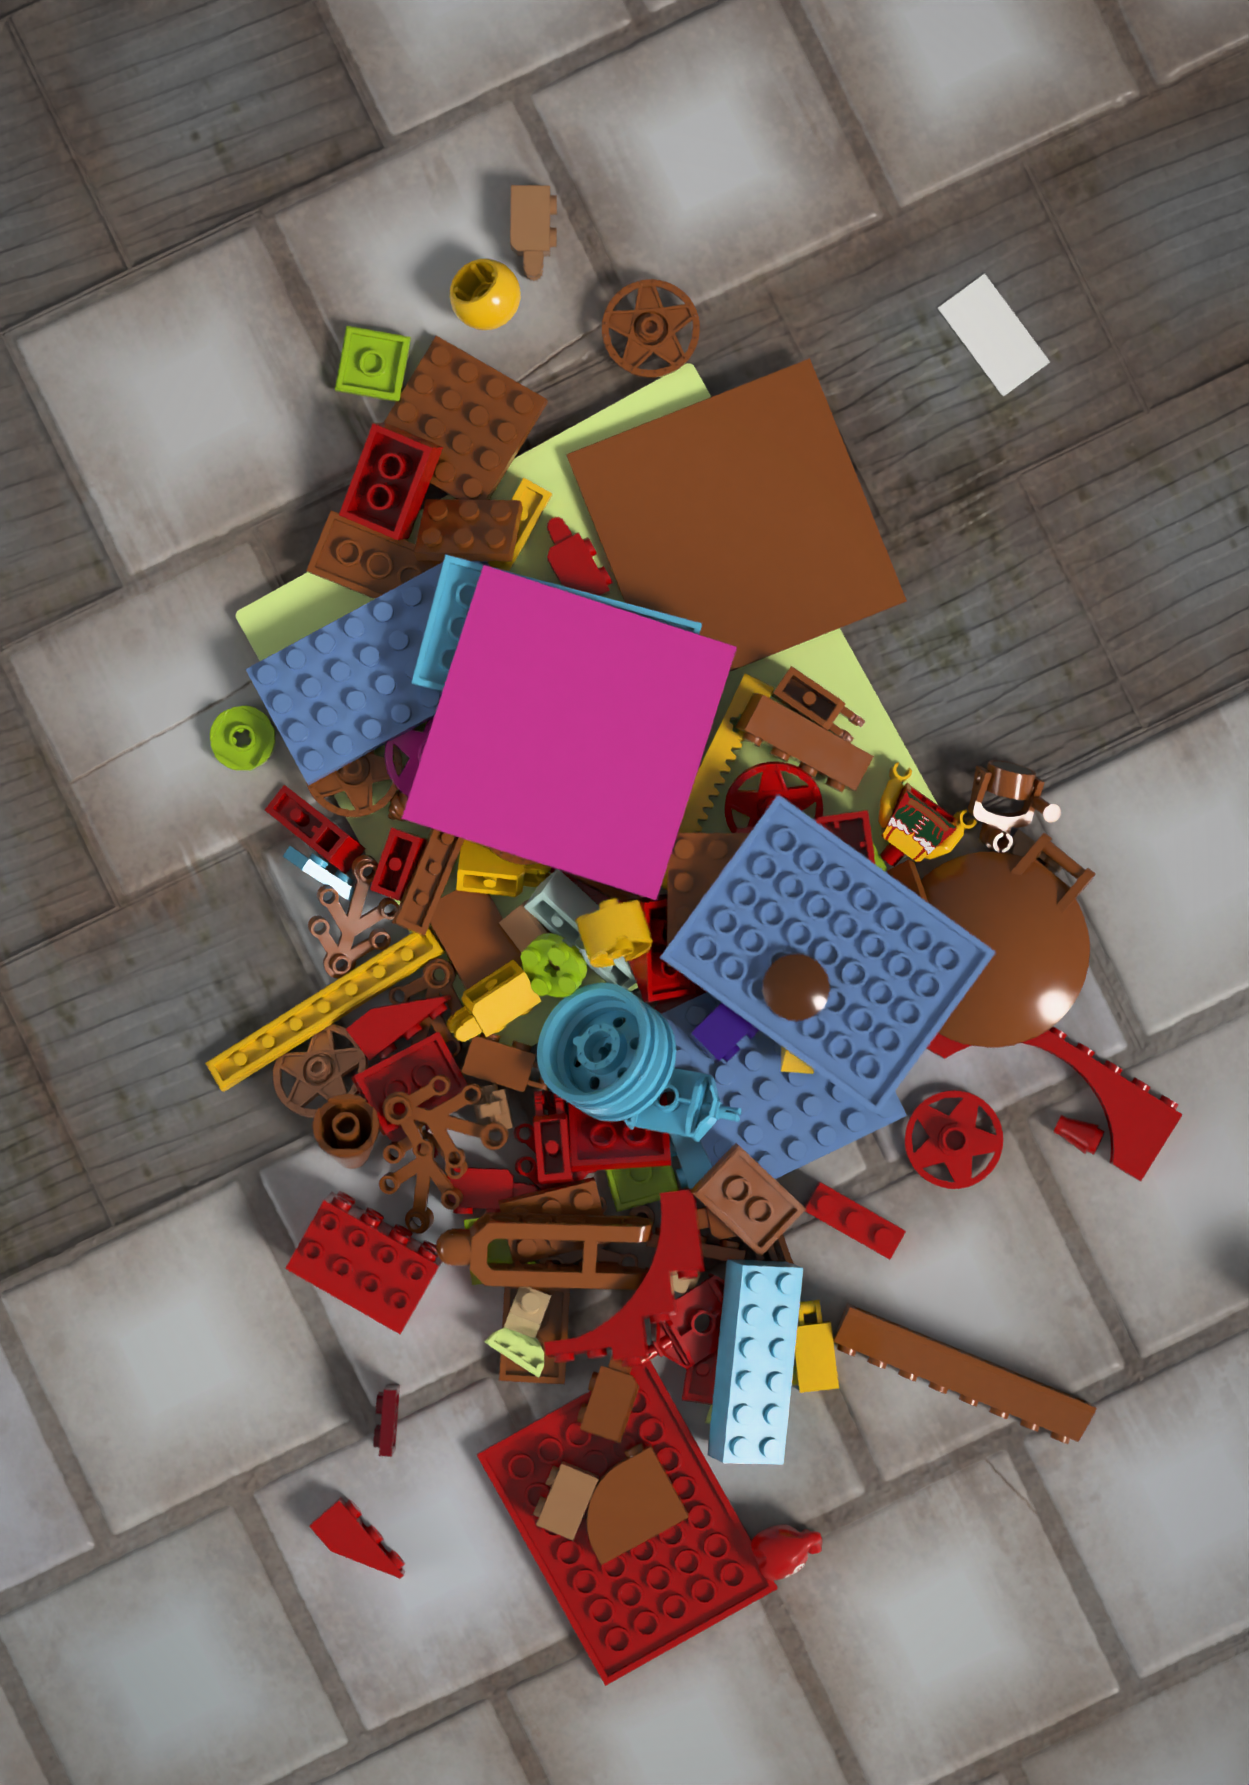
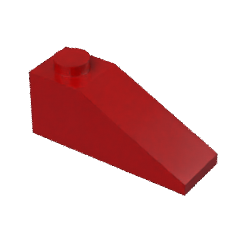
(314, 829)

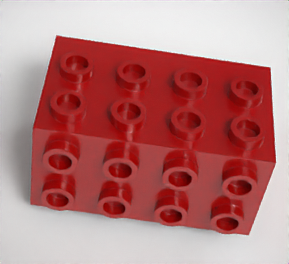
(365, 1261)

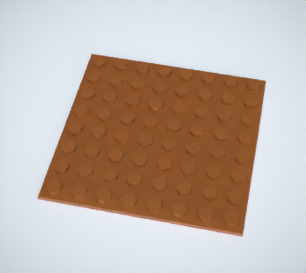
(741, 517)

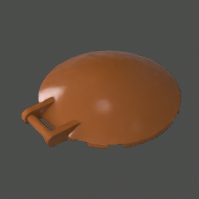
(1033, 929)

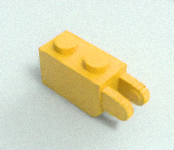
(488, 874)
(493, 1003)

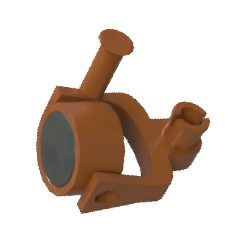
(1010, 782)

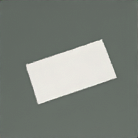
(993, 335)

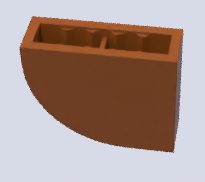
(632, 1504)

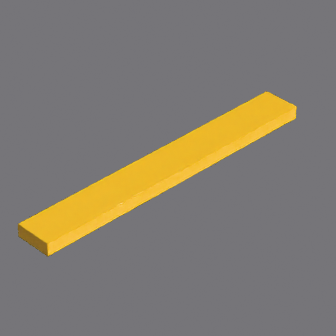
(323, 1008)

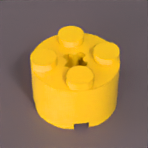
(614, 932)

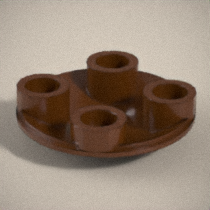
(796, 987)

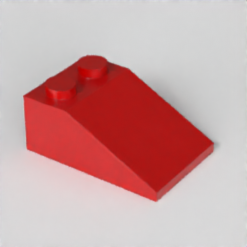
(650, 971)

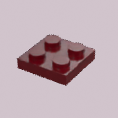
(385, 1434)

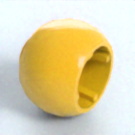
(485, 294)

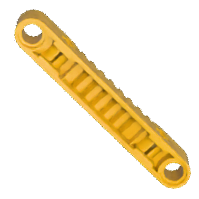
(715, 759)

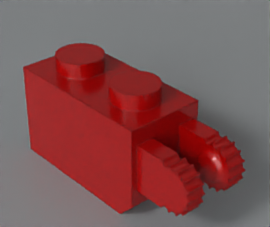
(573, 560)
(552, 1142)
(485, 1188)

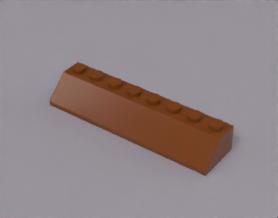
(963, 1373)

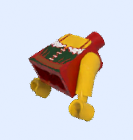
(916, 823)

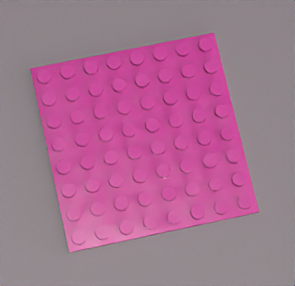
(569, 732)

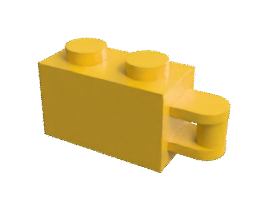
(814, 1352)

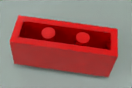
(854, 1220)

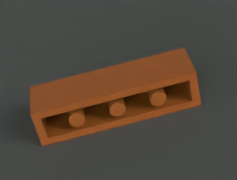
(804, 742)

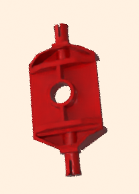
(678, 1337)

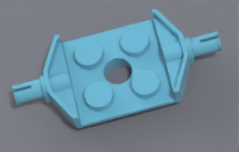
(693, 1110)

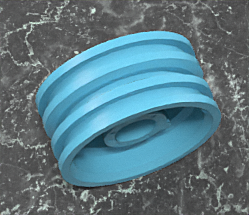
(620, 1063)

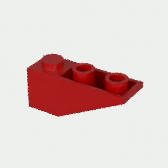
(386, 1024)
(348, 1536)

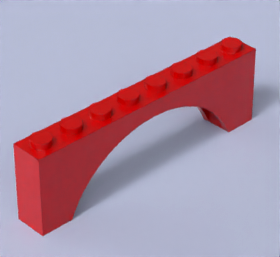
(1135, 1118)

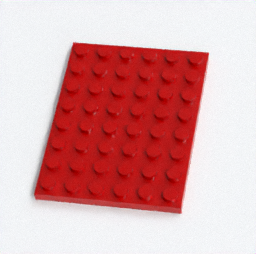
(659, 1588)

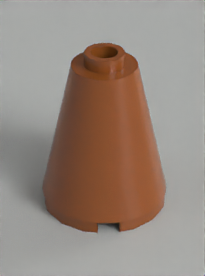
(346, 1129)

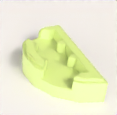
(519, 1348)

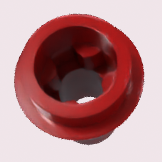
(1080, 1134)

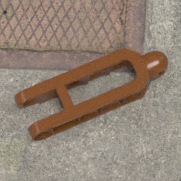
(470, 1249)

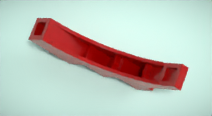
(678, 1254)

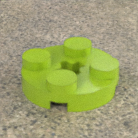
(237, 720)
(542, 976)

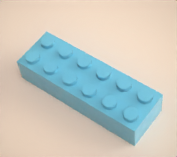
(755, 1362)

